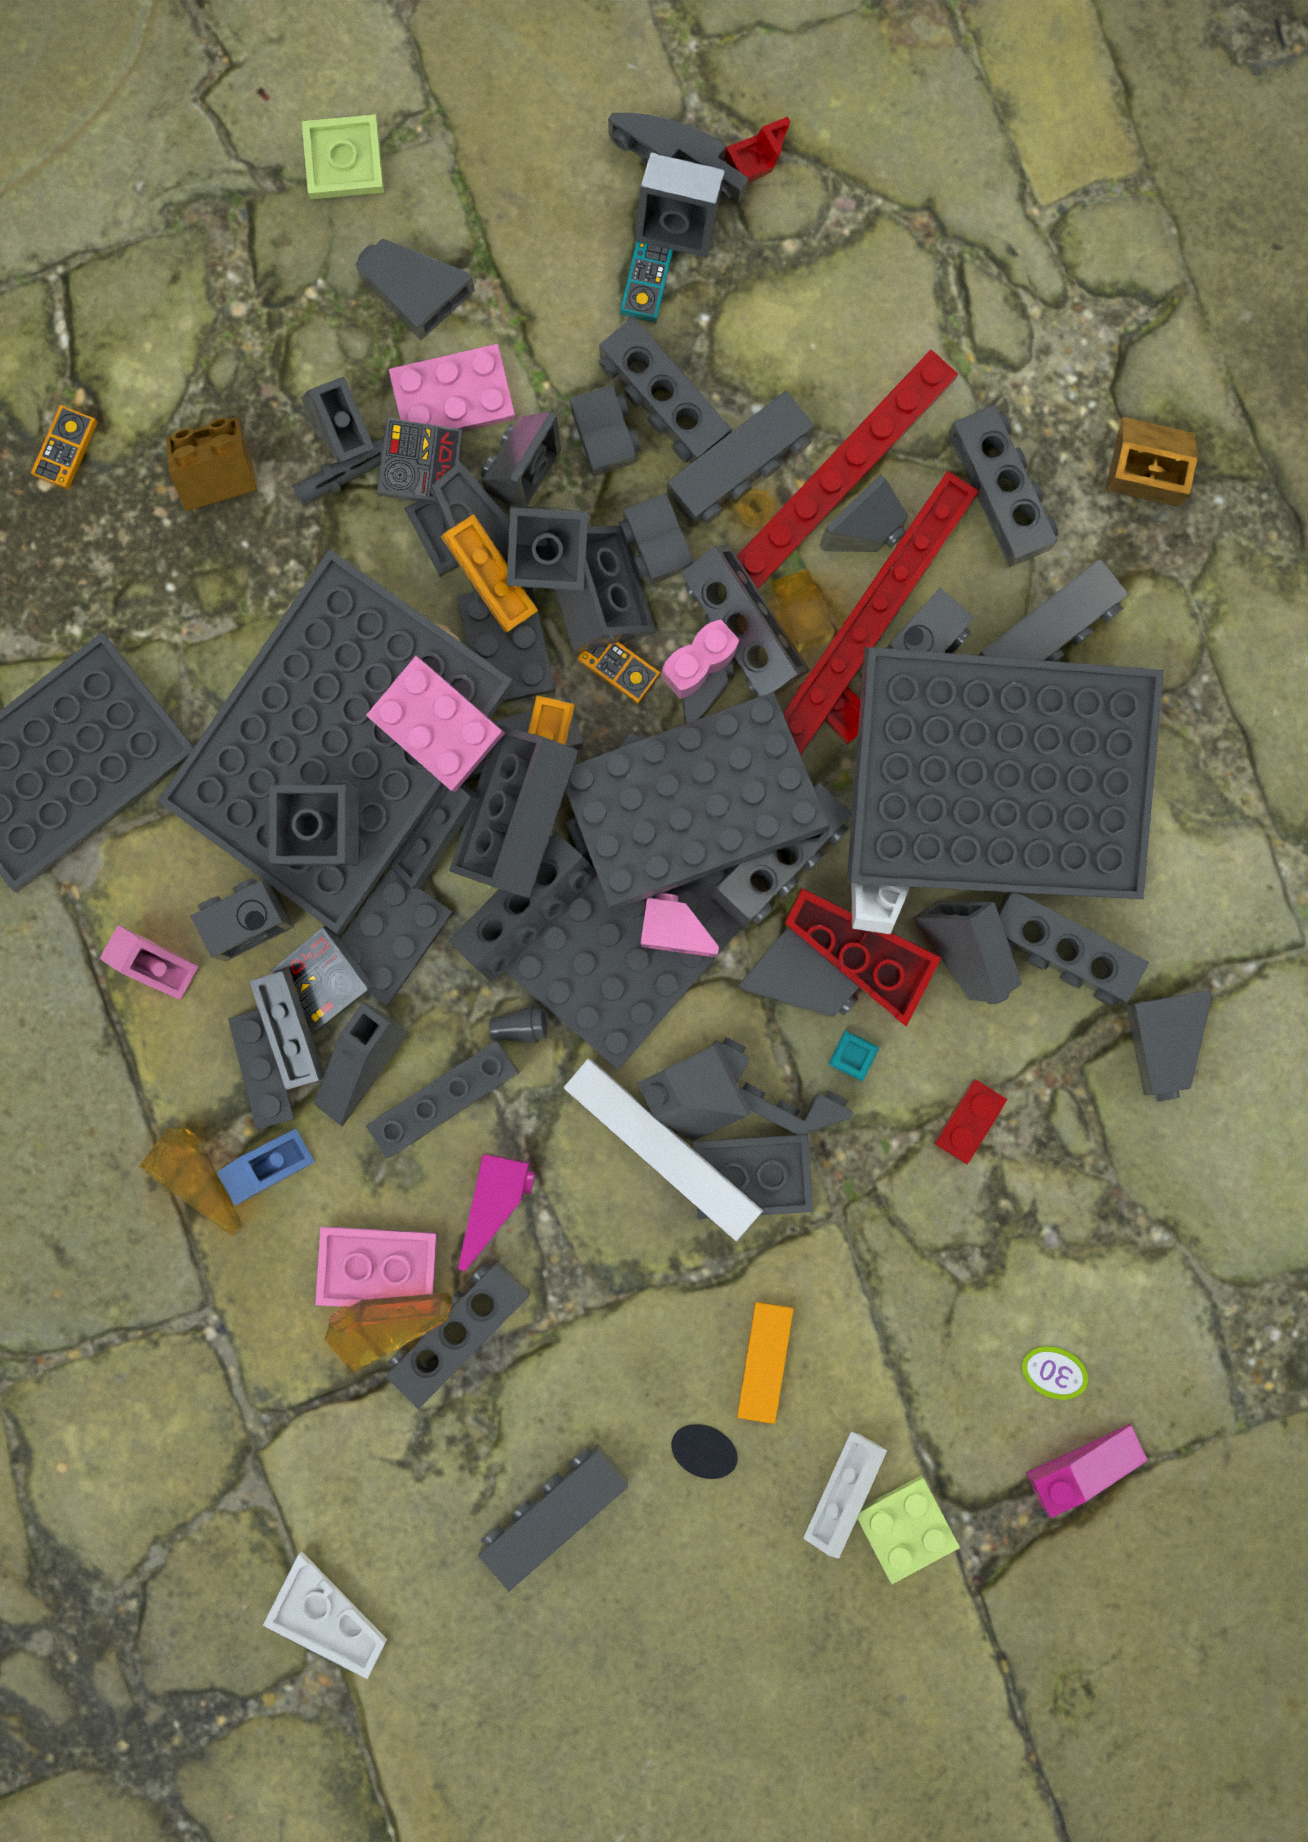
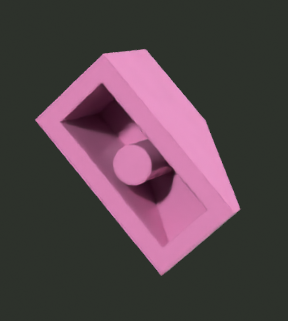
(675, 928)
(148, 962)

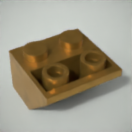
(1153, 462)
(210, 463)

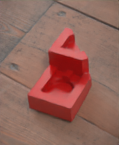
(759, 153)

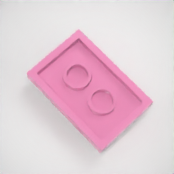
(454, 390)
(435, 724)
(373, 1264)

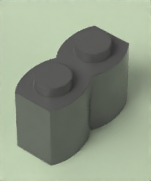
(603, 430)
(656, 538)

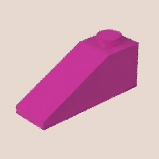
(496, 1196)
(1086, 1471)

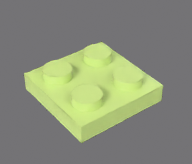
(342, 156)
(907, 1529)

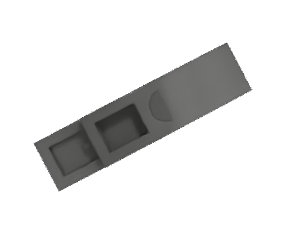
(673, 139)

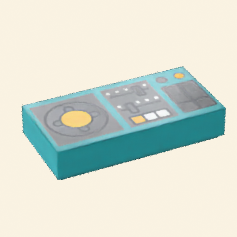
(646, 282)

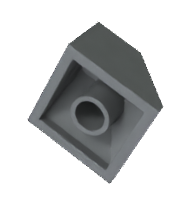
(867, 521)
(547, 547)
(696, 1095)

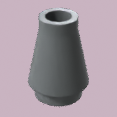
(521, 1026)

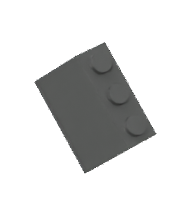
(612, 598)

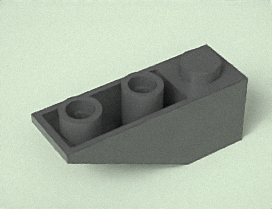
(357, 1061)

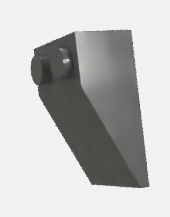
(523, 460)

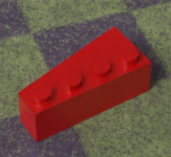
(880, 963)

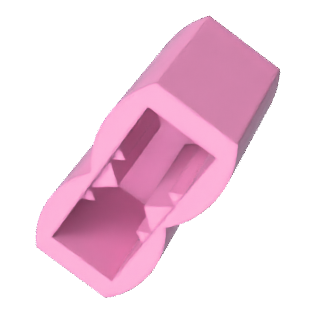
(690, 665)

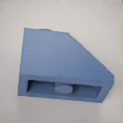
(264, 1167)

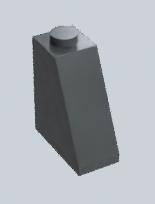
(413, 285)
(972, 947)
(800, 977)
(1168, 1041)

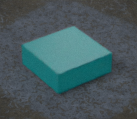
(853, 1055)

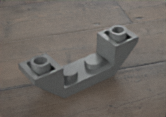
(821, 1112)

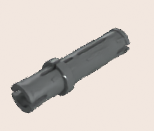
(307, 490)

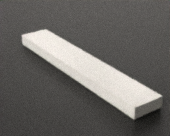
(663, 1149)

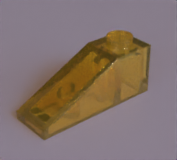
(189, 1173)
(382, 1325)

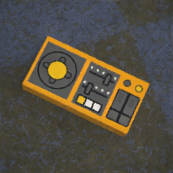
(64, 447)
(621, 669)

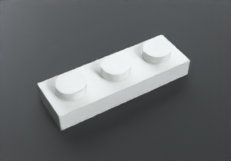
(845, 1494)

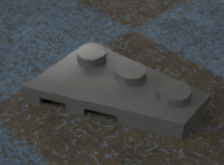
(460, 496)

